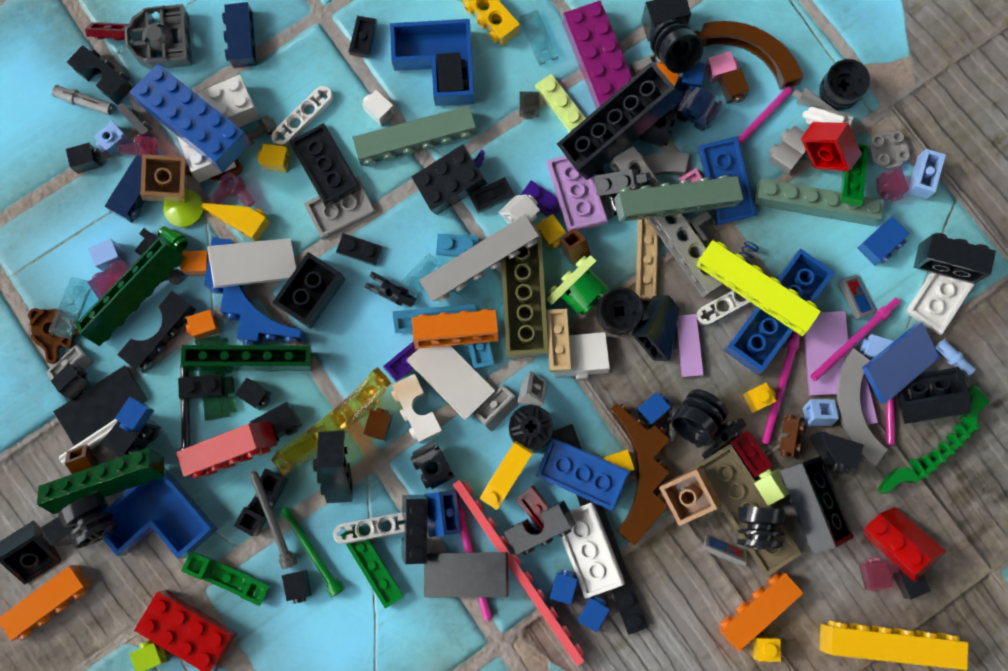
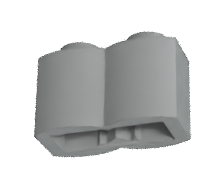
(789, 151)

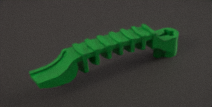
(978, 401)

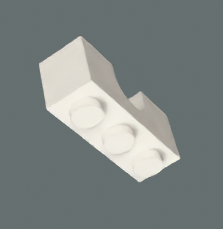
(423, 426)

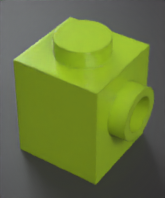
(148, 656)

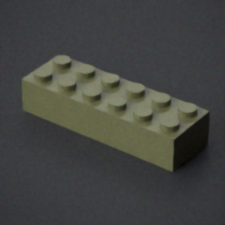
(525, 304)

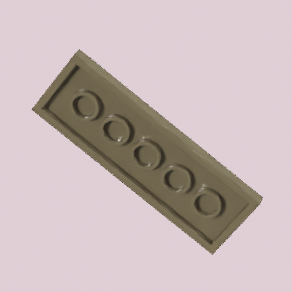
(737, 489)

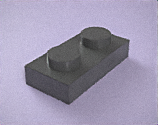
(131, 115)

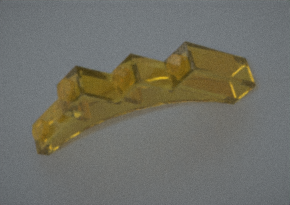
(352, 409)

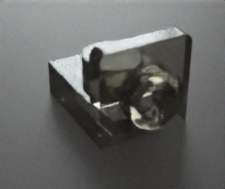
(529, 105)

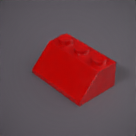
(903, 542)

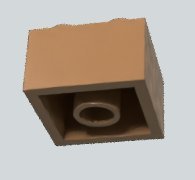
(163, 178)
(690, 495)

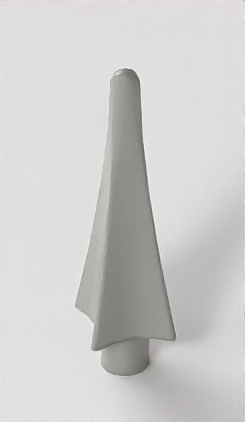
(809, 99)

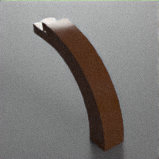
(757, 42)

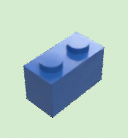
(883, 241)
(443, 513)

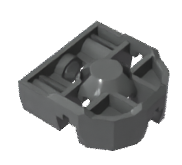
(143, 28)

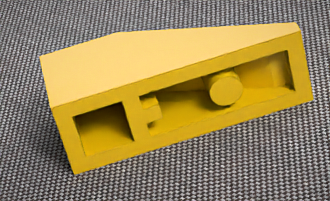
(241, 218)
(506, 475)

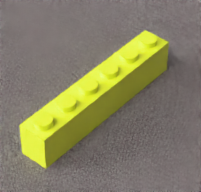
(758, 288)

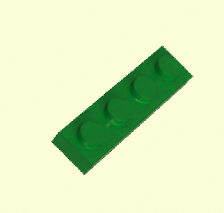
(854, 180)
(374, 569)

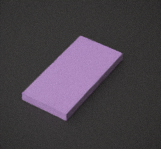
(576, 196)
(821, 342)

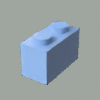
(926, 174)

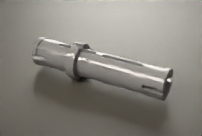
(75, 97)

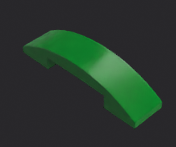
(225, 577)

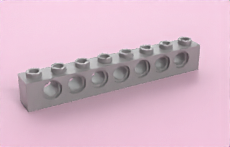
(669, 232)

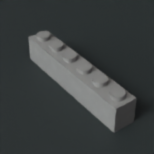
(480, 258)

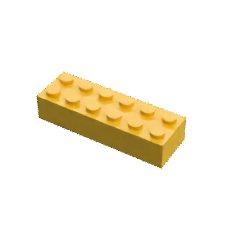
(893, 645)

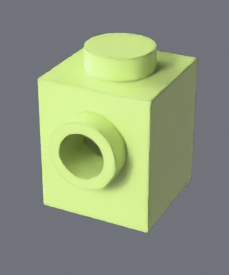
(771, 486)

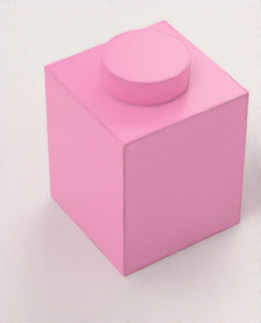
(720, 65)

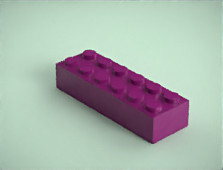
(596, 51)

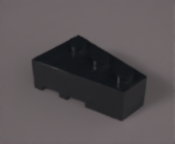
(332, 468)

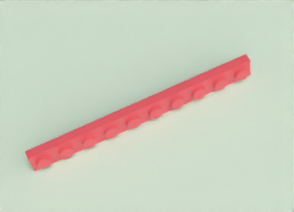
(524, 578)

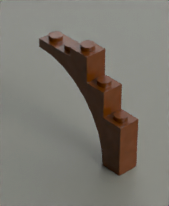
(650, 473)

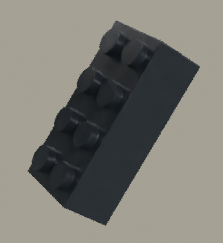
(816, 505)

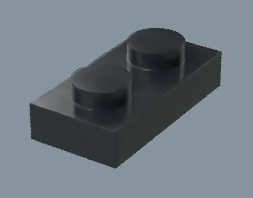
(362, 36)
(491, 195)
(359, 249)
(200, 386)

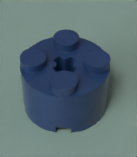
(698, 107)

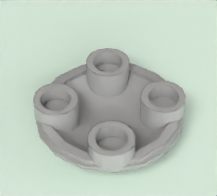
(889, 149)

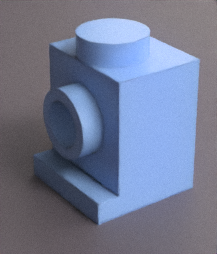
(110, 138)
(820, 412)

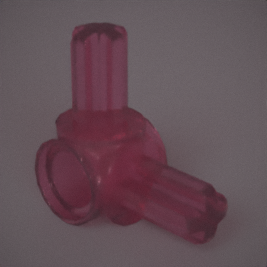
(142, 145)
(237, 190)

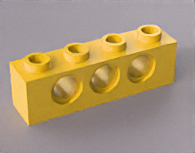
(496, 11)

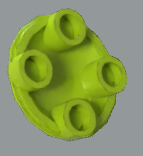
(185, 213)

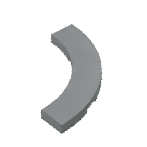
(661, 164)
(850, 407)

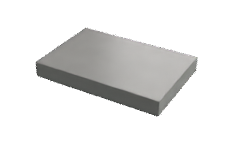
(340, 214)

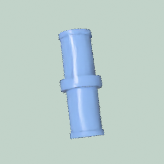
(955, 358)

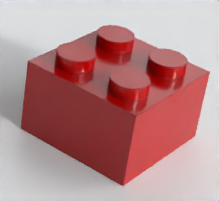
(831, 146)

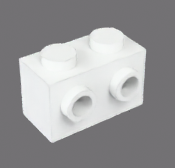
(518, 207)

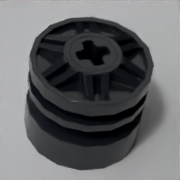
(676, 46)
(849, 76)
(618, 299)
(699, 417)
(540, 418)
(88, 520)
(761, 527)

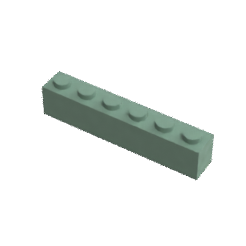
(414, 136)
(678, 198)
(816, 202)

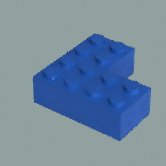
(416, 46)
(160, 508)

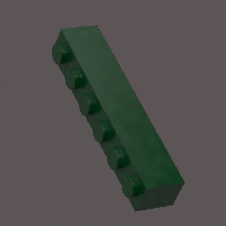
(130, 291)
(246, 358)
(104, 478)

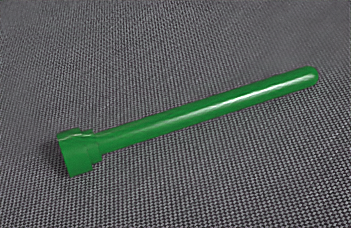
(333, 585)

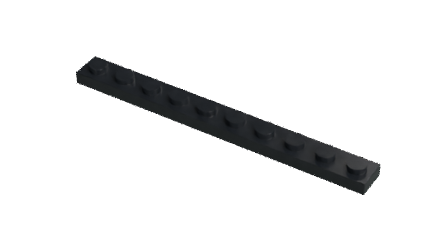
(624, 595)

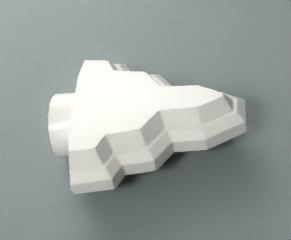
(816, 114)

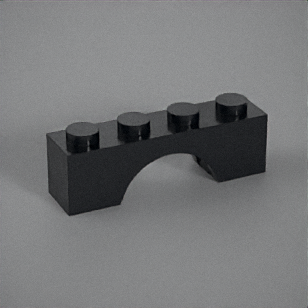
(141, 353)

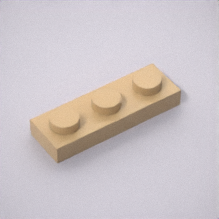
(558, 340)

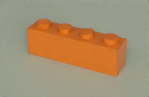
(455, 328)
(44, 602)
(759, 611)

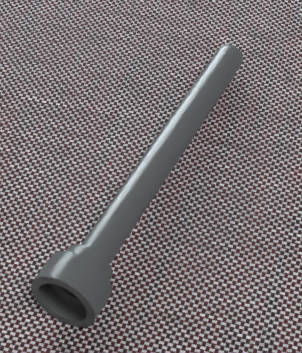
(287, 558)

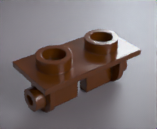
(795, 428)

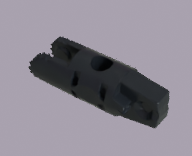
(400, 294)
(729, 431)

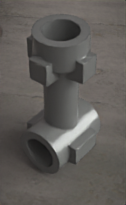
(266, 125)

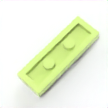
(560, 102)
(570, 278)

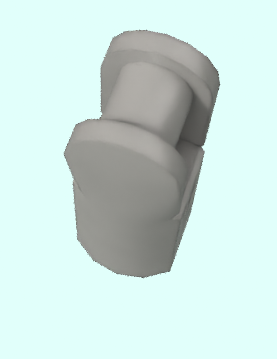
(637, 66)

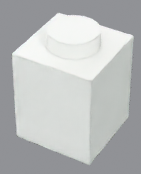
(378, 107)

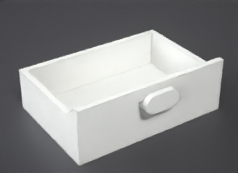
(587, 356)

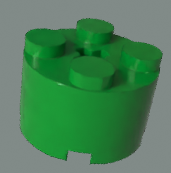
(584, 291)

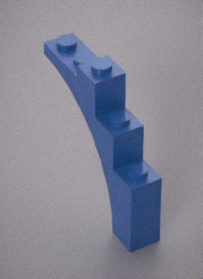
(252, 323)

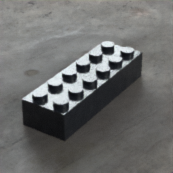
(619, 121)

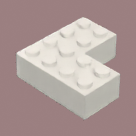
(235, 103)

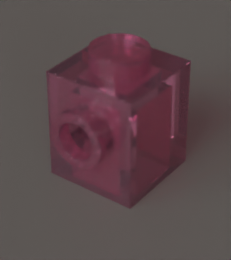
(892, 185)
(876, 574)

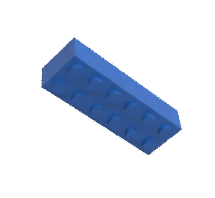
(190, 118)
(764, 335)

